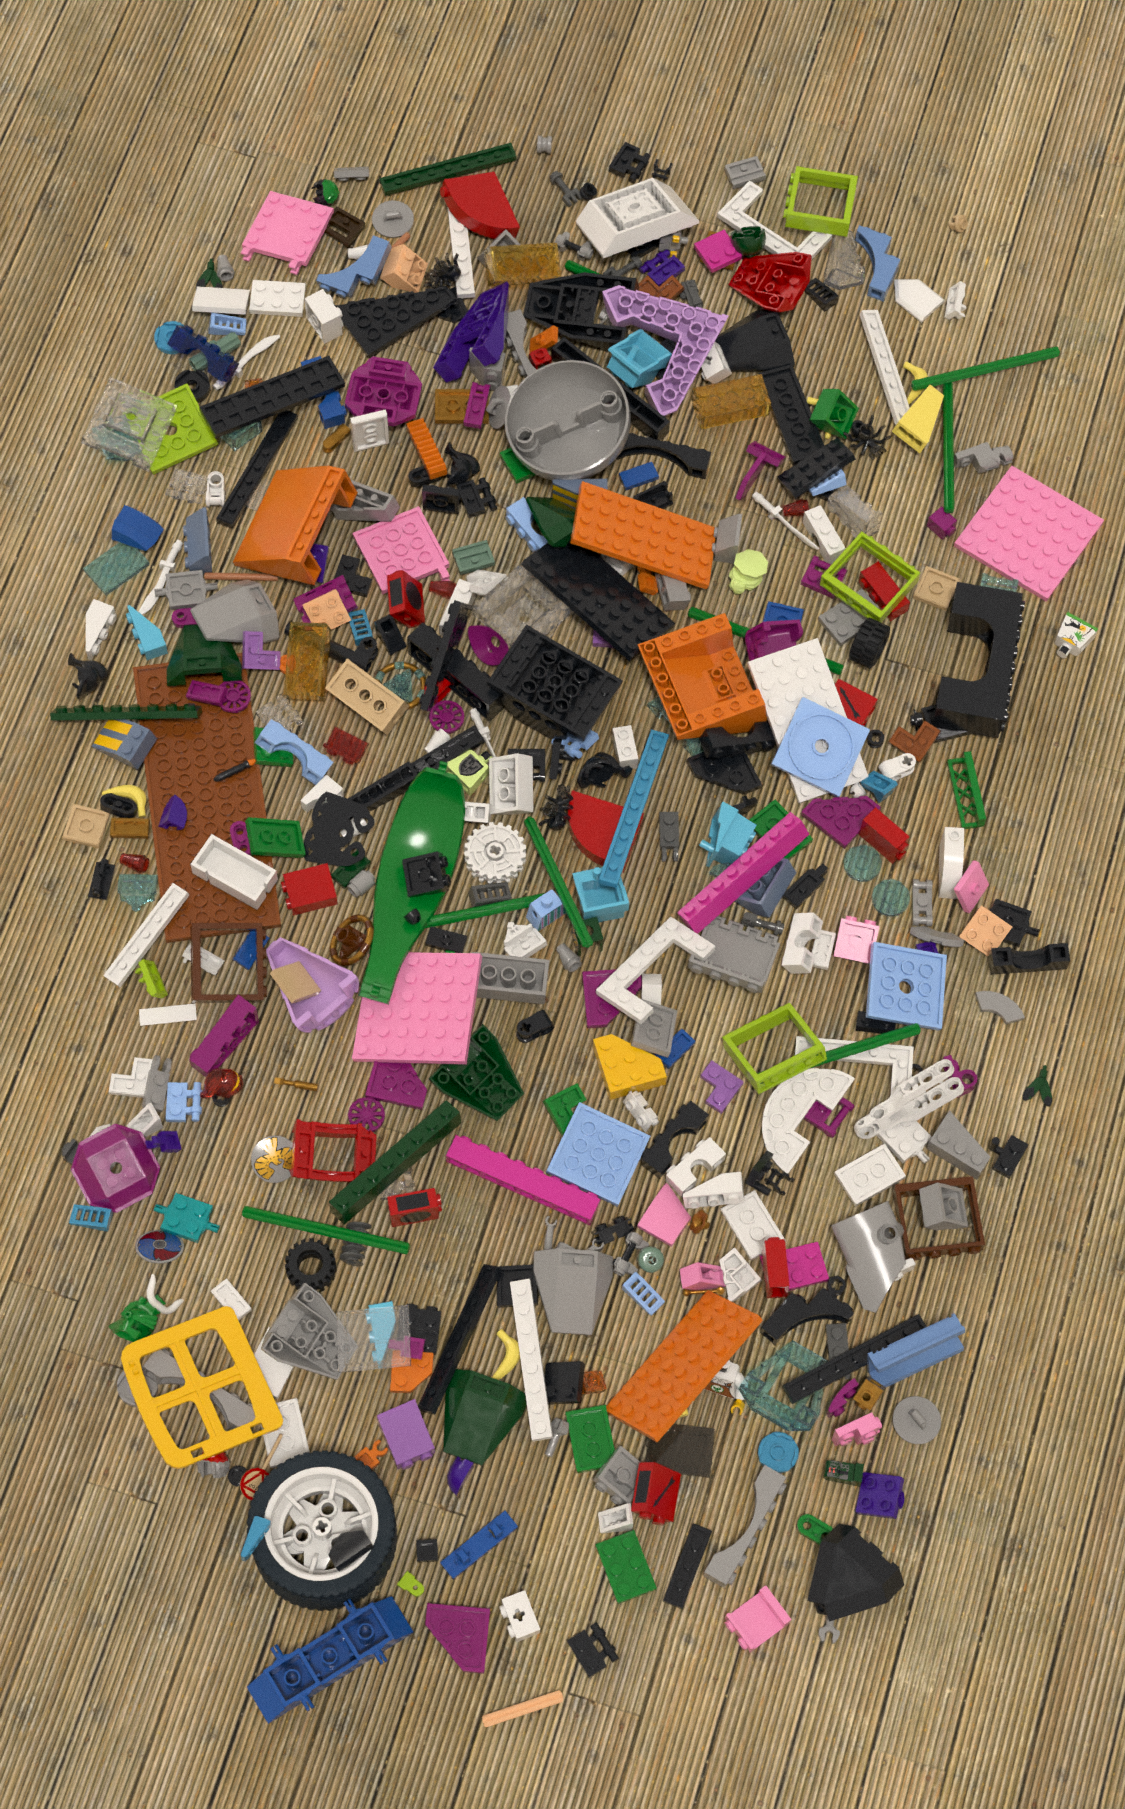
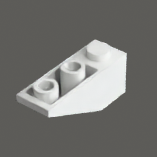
(98, 620)
(720, 1190)

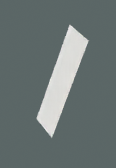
(167, 1014)

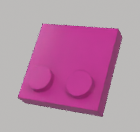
(717, 251)

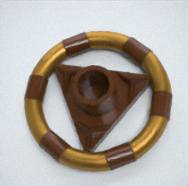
(351, 940)

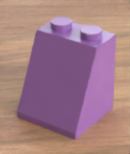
(406, 1435)

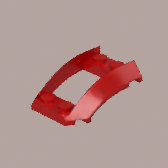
(303, 1149)

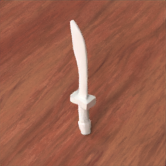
(259, 347)
(774, 512)
(167, 566)
(484, 731)

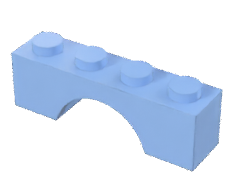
(521, 518)
(276, 737)

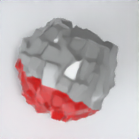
(215, 1465)

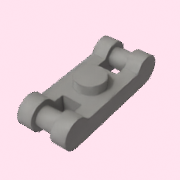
(922, 902)

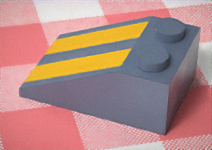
(567, 490)
(125, 741)

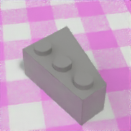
(368, 505)
(958, 1147)

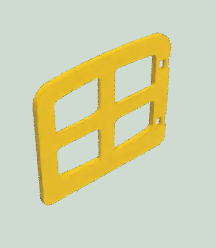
(198, 1388)

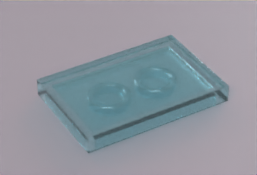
(116, 567)

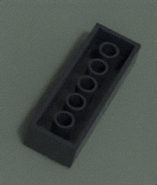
(463, 675)

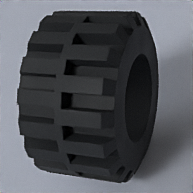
(869, 643)
(310, 1250)

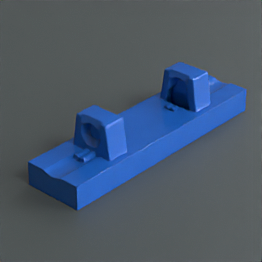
(478, 1545)

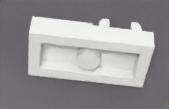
(954, 302)
(209, 961)

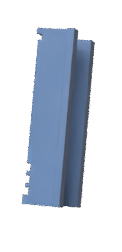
(916, 1352)

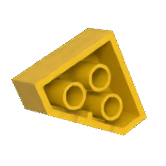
(626, 1067)

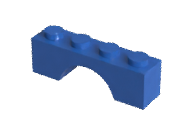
(330, 410)

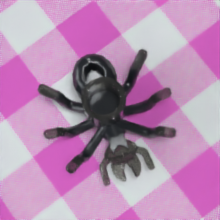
(443, 272)
(864, 434)
(555, 808)

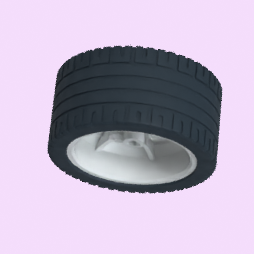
(284, 1495)

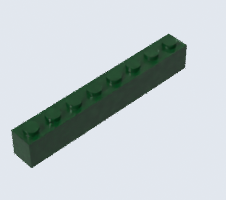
(395, 1162)

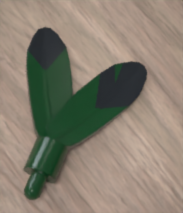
(209, 275)
(1039, 1084)

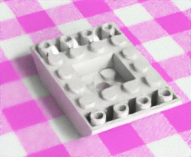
(634, 217)

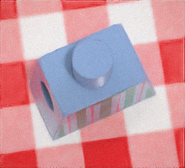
(547, 908)

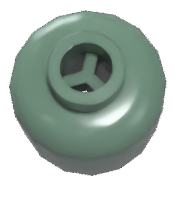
(643, 1258)

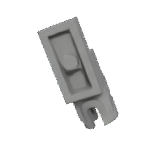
(983, 457)

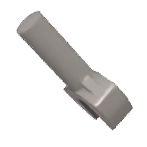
(559, 1428)
(829, 1627)

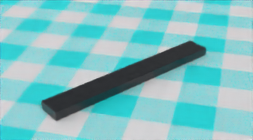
(256, 468)
(459, 1339)
(848, 1361)

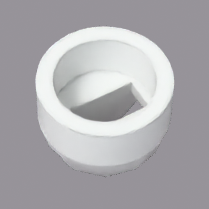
(858, 790)

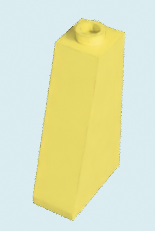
(919, 420)

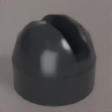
(413, 917)

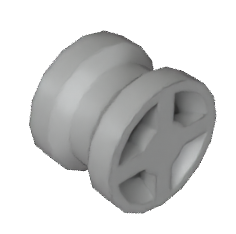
(544, 144)

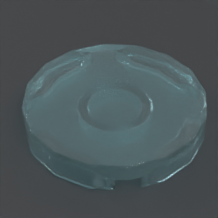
(862, 863)
(890, 897)

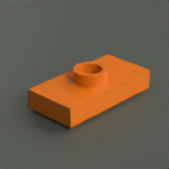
(544, 339)

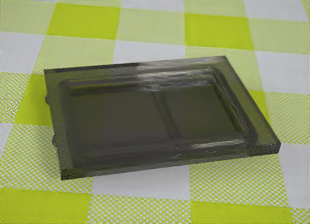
(684, 1450)

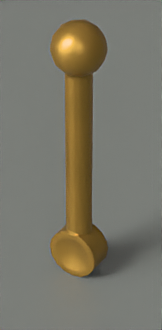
(720, 1290)

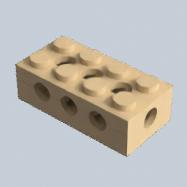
(355, 698)

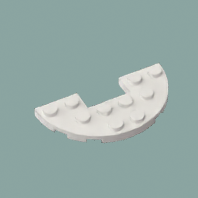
(790, 1105)

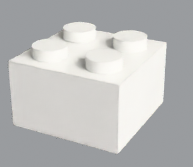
(324, 316)

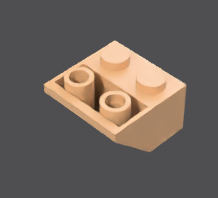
(404, 269)

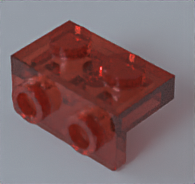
(346, 745)

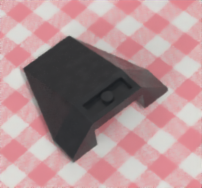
(757, 343)

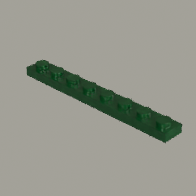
(447, 169)
(134, 711)

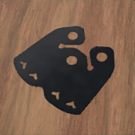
(326, 830)

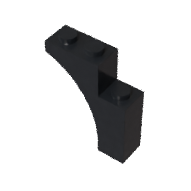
(796, 1312)

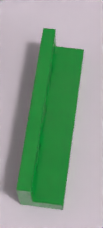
(973, 789)

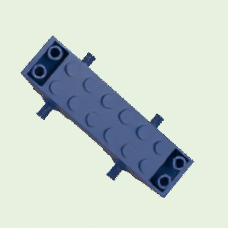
(328, 1658)

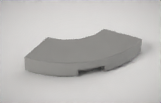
(942, 938)
(1000, 1005)

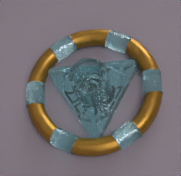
(401, 683)

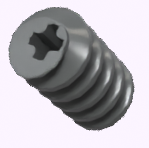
(351, 1250)

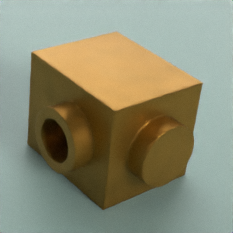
(869, 1394)

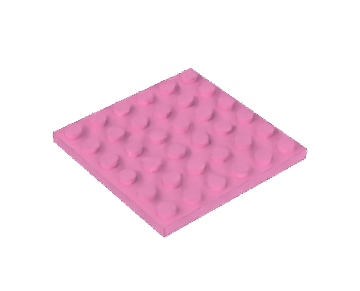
(1029, 533)
(426, 1015)

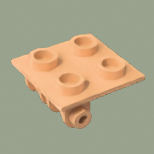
(327, 609)
(985, 930)

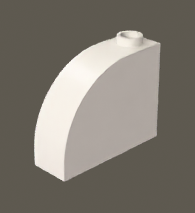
(950, 861)

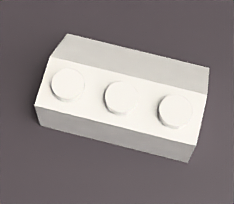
(511, 784)

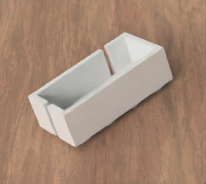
(234, 871)

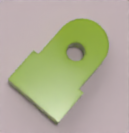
(407, 1583)

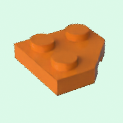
(407, 1378)

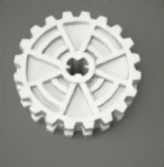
(485, 863)

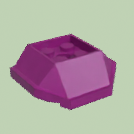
(384, 378)
(93, 1170)

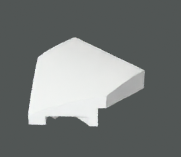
(523, 940)

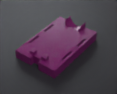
(339, 584)

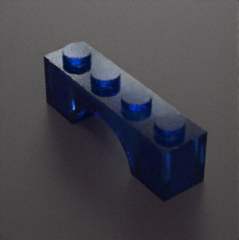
(220, 364)

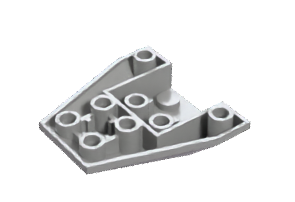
(237, 609)
(572, 1287)
(305, 1334)

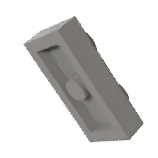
(358, 172)

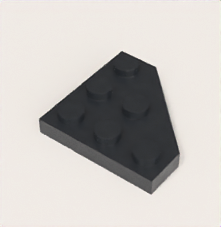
(727, 771)

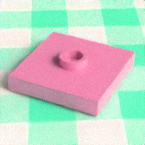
(971, 886)

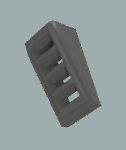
(488, 888)

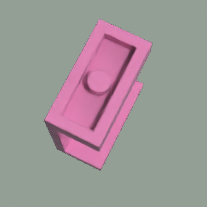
(757, 1620)

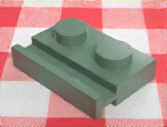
(473, 557)

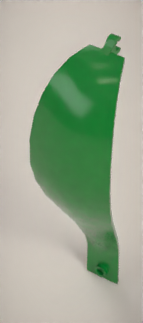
(425, 823)

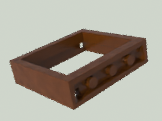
(261, 972)
(912, 1189)

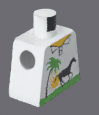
(1074, 636)

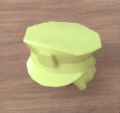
(747, 571)

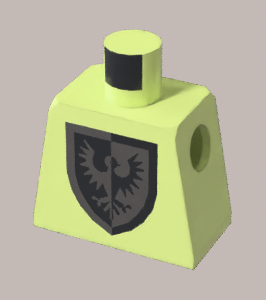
(470, 769)

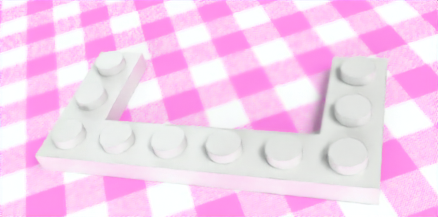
(734, 215)
(614, 988)
(897, 1056)

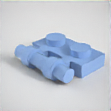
(573, 749)
(177, 1102)

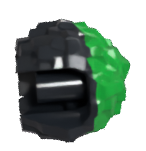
(326, 192)

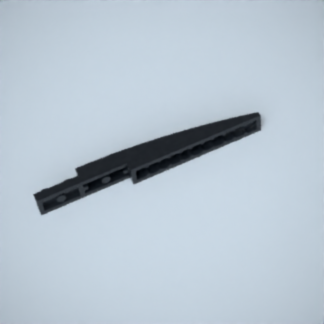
(399, 780)

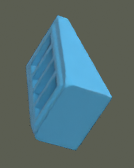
(357, 638)
(104, 1226)
(256, 1533)

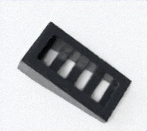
(819, 300)

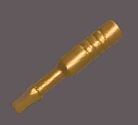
(297, 1084)

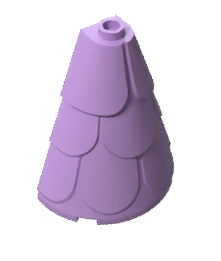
(335, 982)

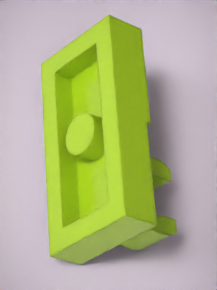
(152, 978)

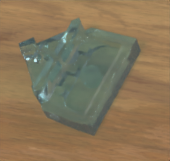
(137, 889)

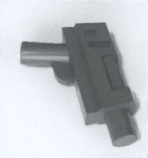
(691, 294)

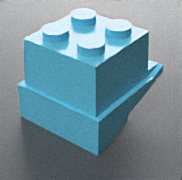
(638, 359)
(729, 835)
(598, 899)

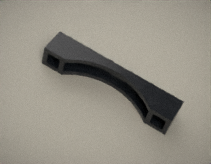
(691, 460)

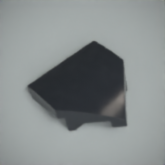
(454, 312)
(349, 1548)

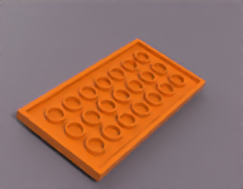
(643, 535)
(683, 1365)

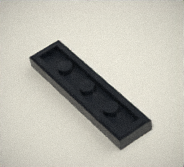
(687, 1566)

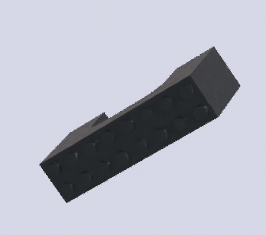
(996, 620)

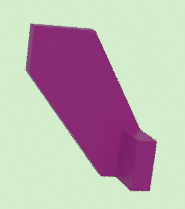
(764, 455)

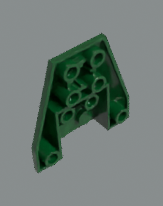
(553, 519)
(198, 656)
(486, 1079)
(479, 1414)

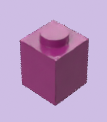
(942, 523)

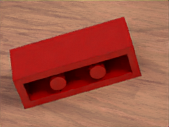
(882, 589)

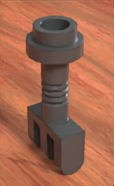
(556, 178)
(635, 263)
(751, 920)

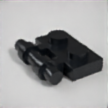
(625, 158)
(471, 499)
(586, 1652)

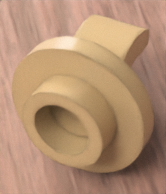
(960, 223)

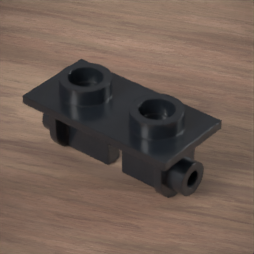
(101, 880)
(619, 1226)

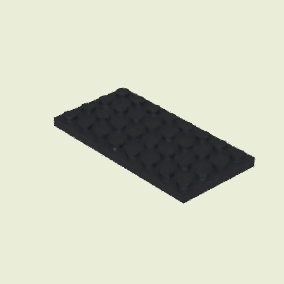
(599, 596)

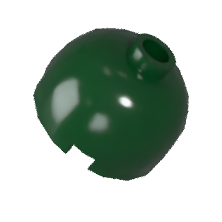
(749, 240)

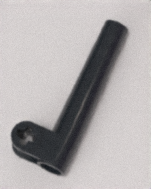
(361, 656)

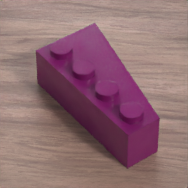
(225, 1036)

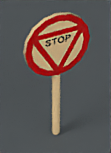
(253, 1477)

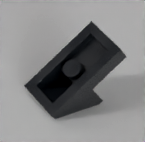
(390, 634)

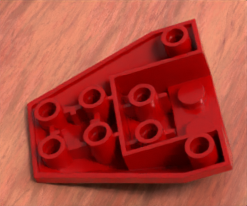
(773, 279)

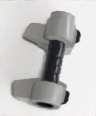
(583, 252)
(621, 1264)

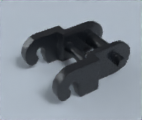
(667, 171)
(781, 1176)

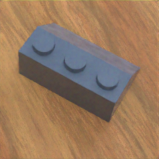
(198, 542)
(768, 890)

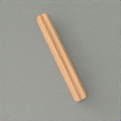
(522, 1708)

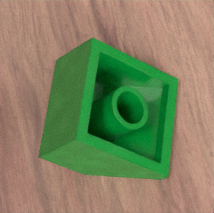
(834, 412)

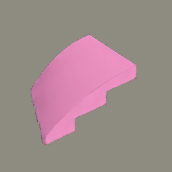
(665, 1217)

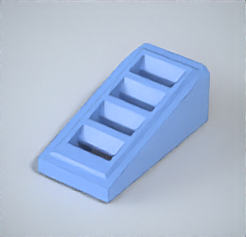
(227, 320)
(832, 482)
(647, 1289)

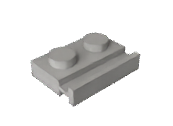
(744, 171)

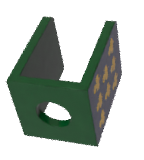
(596, 936)

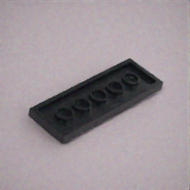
(792, 413)

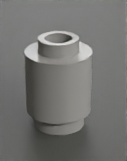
(361, 883)

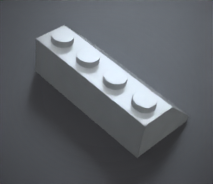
(513, 978)

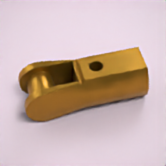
(336, 438)

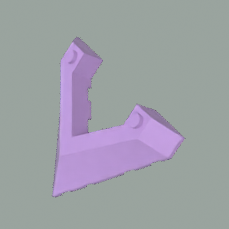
(689, 326)

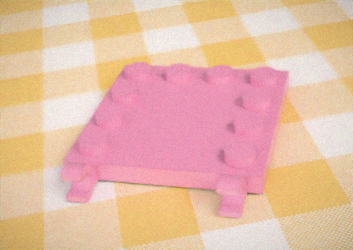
(287, 230)
(402, 545)

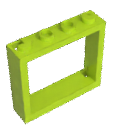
(816, 222)
(852, 598)
(785, 1069)

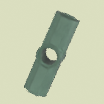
(227, 345)

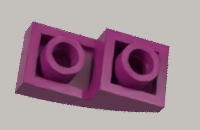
(839, 1402)

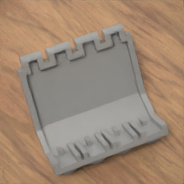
(739, 955)

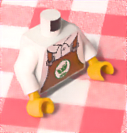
(727, 1384)

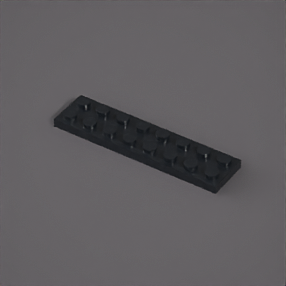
(272, 396)

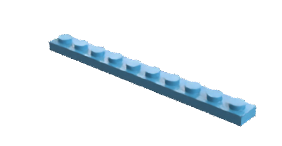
(633, 809)

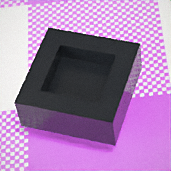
(427, 1550)

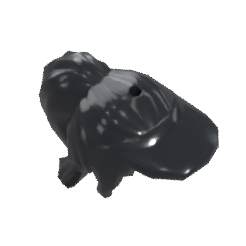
(462, 466)
(89, 675)
(600, 769)

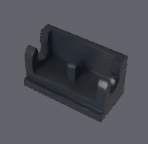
(656, 496)

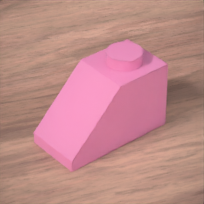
(701, 1276)

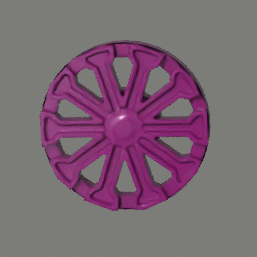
(235, 696)
(447, 716)
(366, 1114)

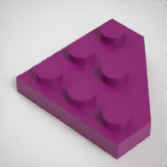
(839, 816)
(598, 1011)
(396, 1085)
(461, 1633)

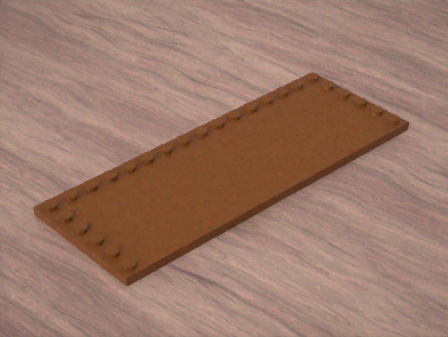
(185, 765)

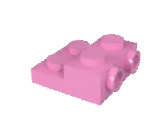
(855, 939)
(862, 1430)

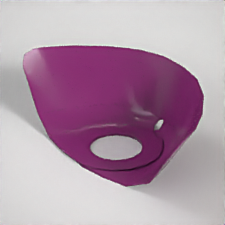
(481, 643)

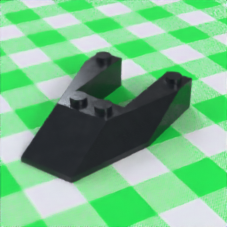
(572, 305)

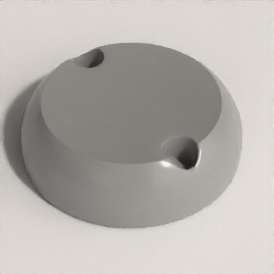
(568, 420)

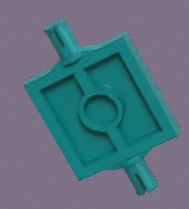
(186, 1218)

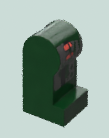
(843, 1472)

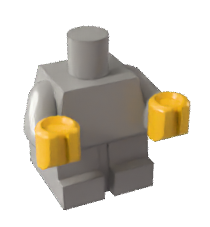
(672, 242)

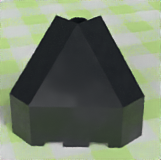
(851, 1575)

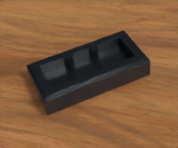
(446, 940)

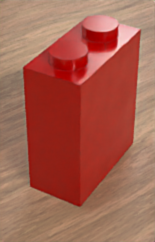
(884, 836)
(309, 889)
(775, 1268)

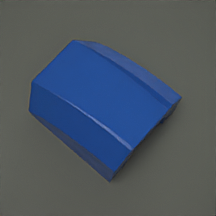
(136, 529)

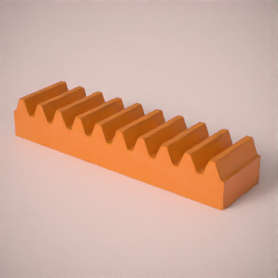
(426, 448)

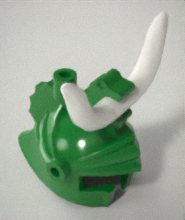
(140, 1316)

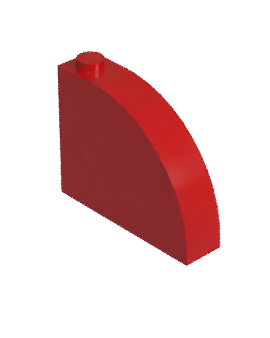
(480, 204)
(594, 826)

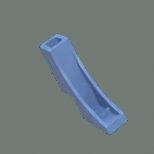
(884, 265)
(366, 269)

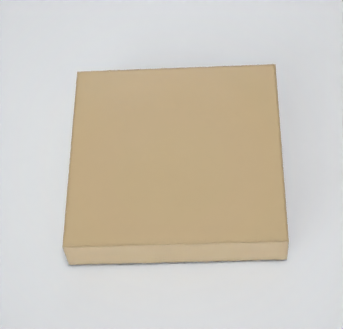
(936, 588)
(86, 826)
(295, 982)

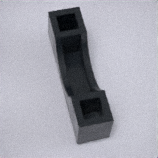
(718, 742)
(1051, 957)
(689, 1121)

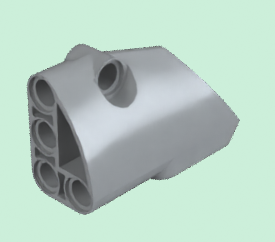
(871, 1252)

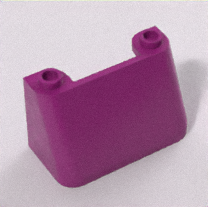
(772, 637)

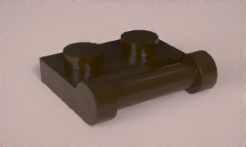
(347, 223)

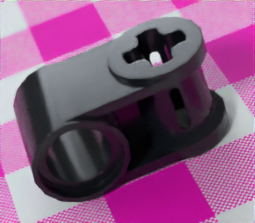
(537, 1025)

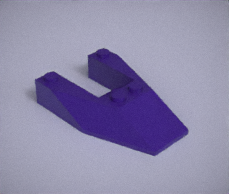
(481, 329)

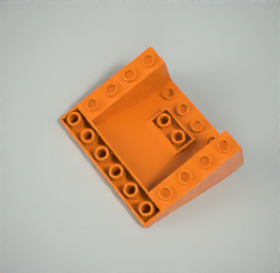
(291, 520)
(702, 679)

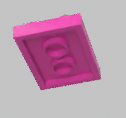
(805, 1266)

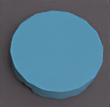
(163, 335)
(778, 1452)

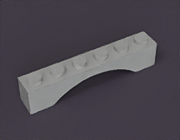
(515, 338)
(164, 1369)
(724, 1563)

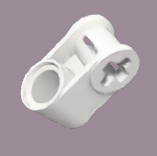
(215, 492)
(896, 769)

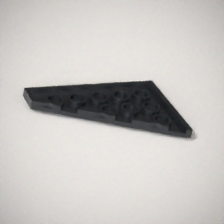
(385, 320)
(452, 634)

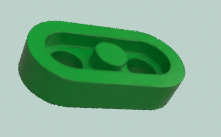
(816, 1530)

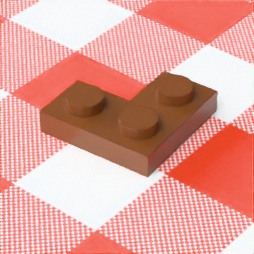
(669, 289)
(918, 744)

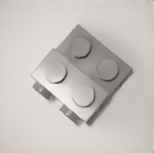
(618, 1476)

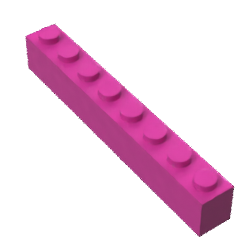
(743, 873)
(523, 1180)

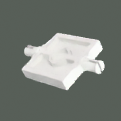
(906, 1140)

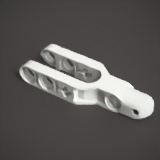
(895, 1109)

